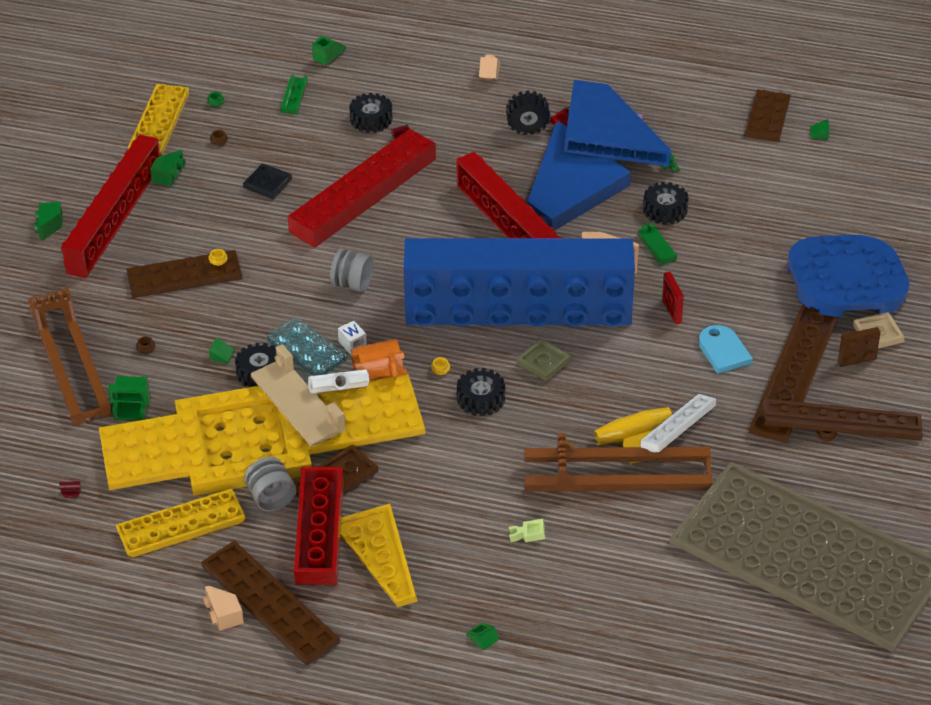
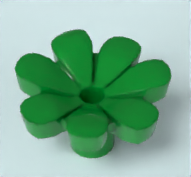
(672, 164)

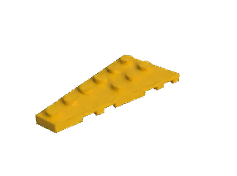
(378, 546)

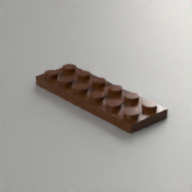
(182, 274)

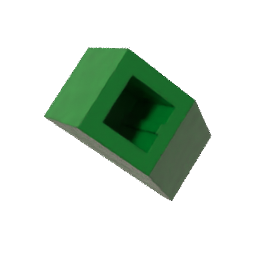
(326, 50)
(167, 168)
(49, 219)

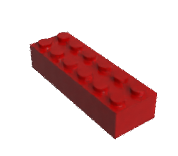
(319, 526)

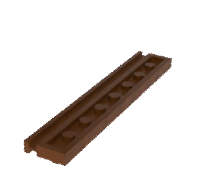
(842, 419)

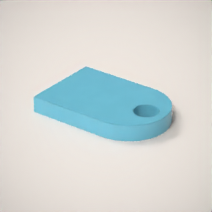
(725, 350)

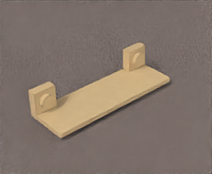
(296, 403)

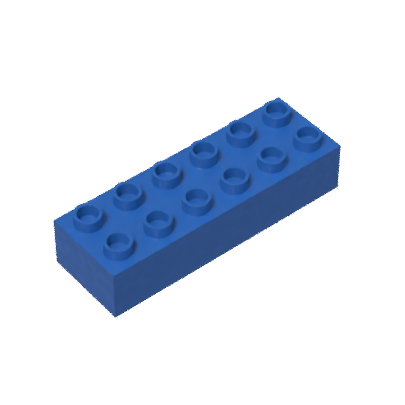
(519, 281)

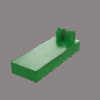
(294, 95)
(656, 244)

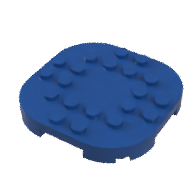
(847, 274)

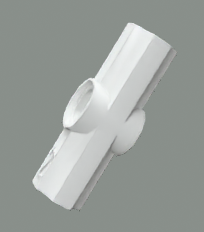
(349, 379)

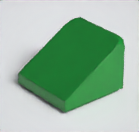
(820, 130)
(220, 351)
(483, 635)

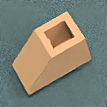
(489, 67)
(224, 608)

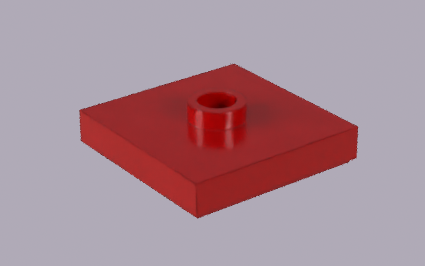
(672, 297)

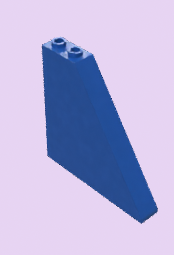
(608, 128)
(573, 182)

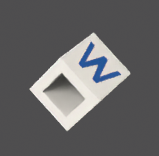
(351, 336)

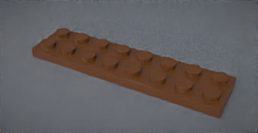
(271, 603)

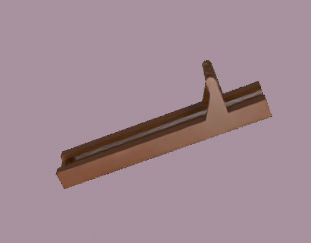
(38, 309)
(567, 452)

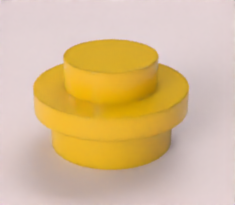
(217, 257)
(440, 366)

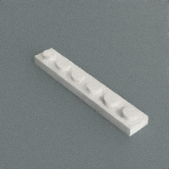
(678, 423)

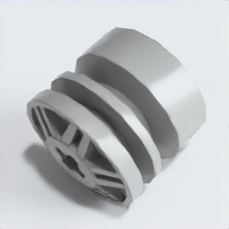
(352, 270)
(270, 484)

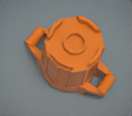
(379, 359)

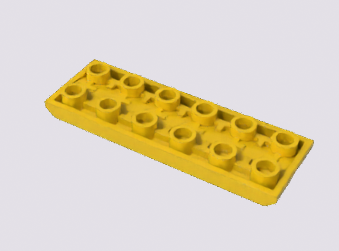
(162, 113)
(180, 523)

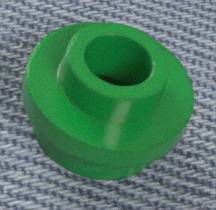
(215, 99)

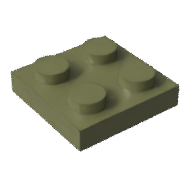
(543, 359)

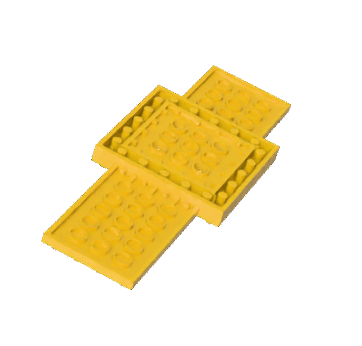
(193, 447)

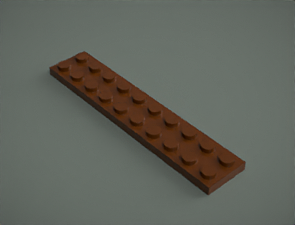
(795, 367)

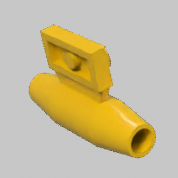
(631, 428)

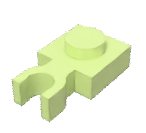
(530, 531)

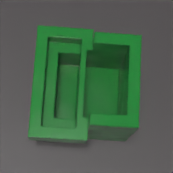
(130, 398)

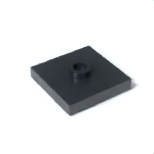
(267, 181)

